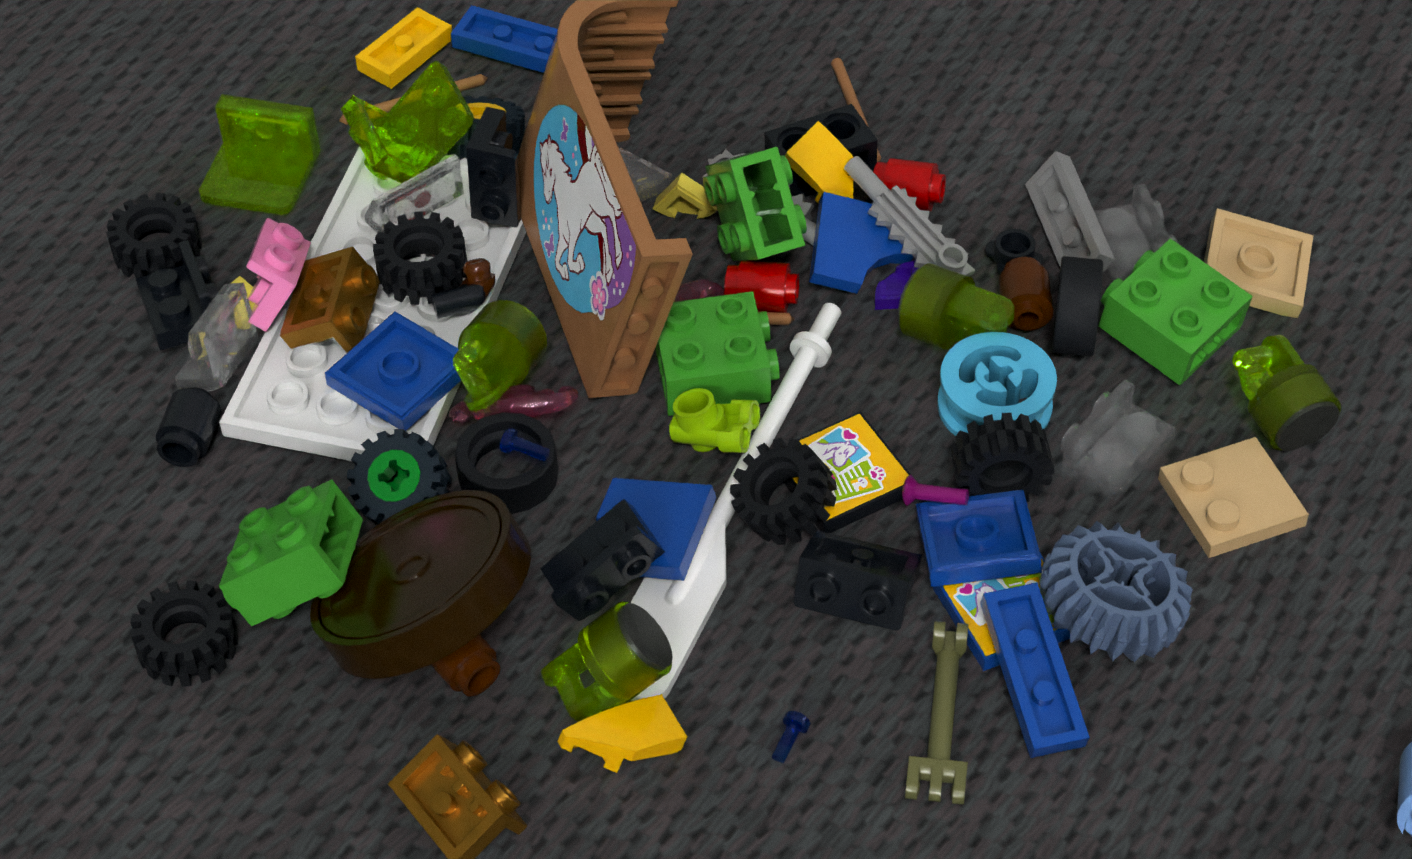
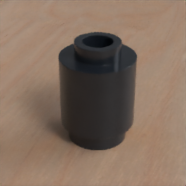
(187, 426)

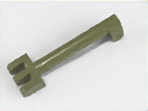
(938, 767)

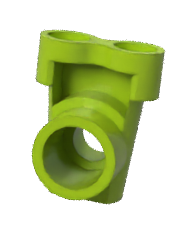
(713, 425)

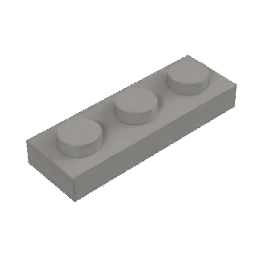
(1067, 212)

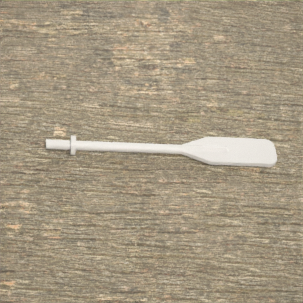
(686, 605)

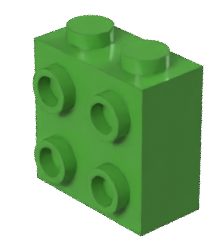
(755, 205)
(1173, 310)
(717, 348)
(291, 553)

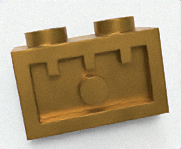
(331, 300)
(456, 799)

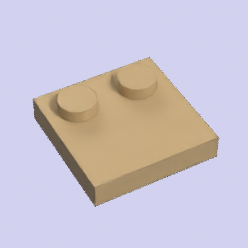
(1261, 260)
(1232, 497)

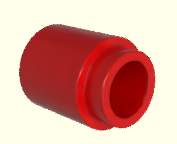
(918, 178)
(770, 281)

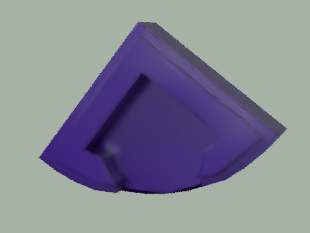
(891, 288)

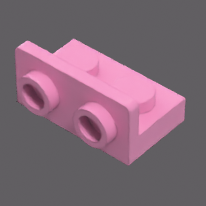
(278, 264)

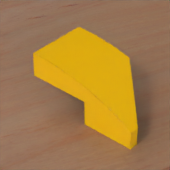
(821, 162)
(627, 731)

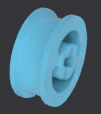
(1003, 373)

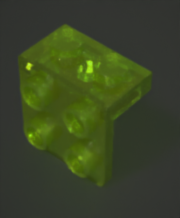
(415, 130)
(262, 155)

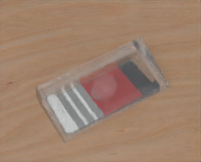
(421, 193)

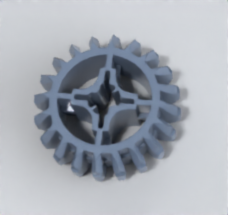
(1115, 591)

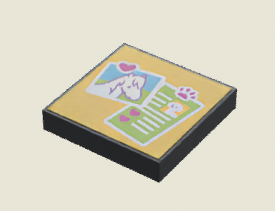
(862, 466)

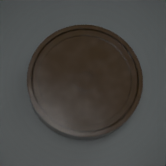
(423, 584)

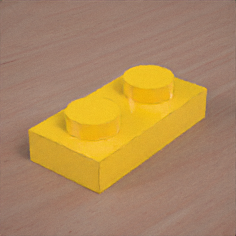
(404, 48)

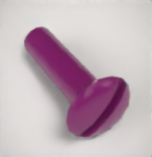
(913, 490)

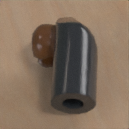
(471, 292)

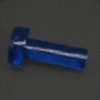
(511, 441)
(795, 723)

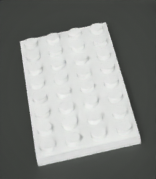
(285, 389)

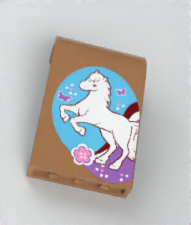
(579, 201)

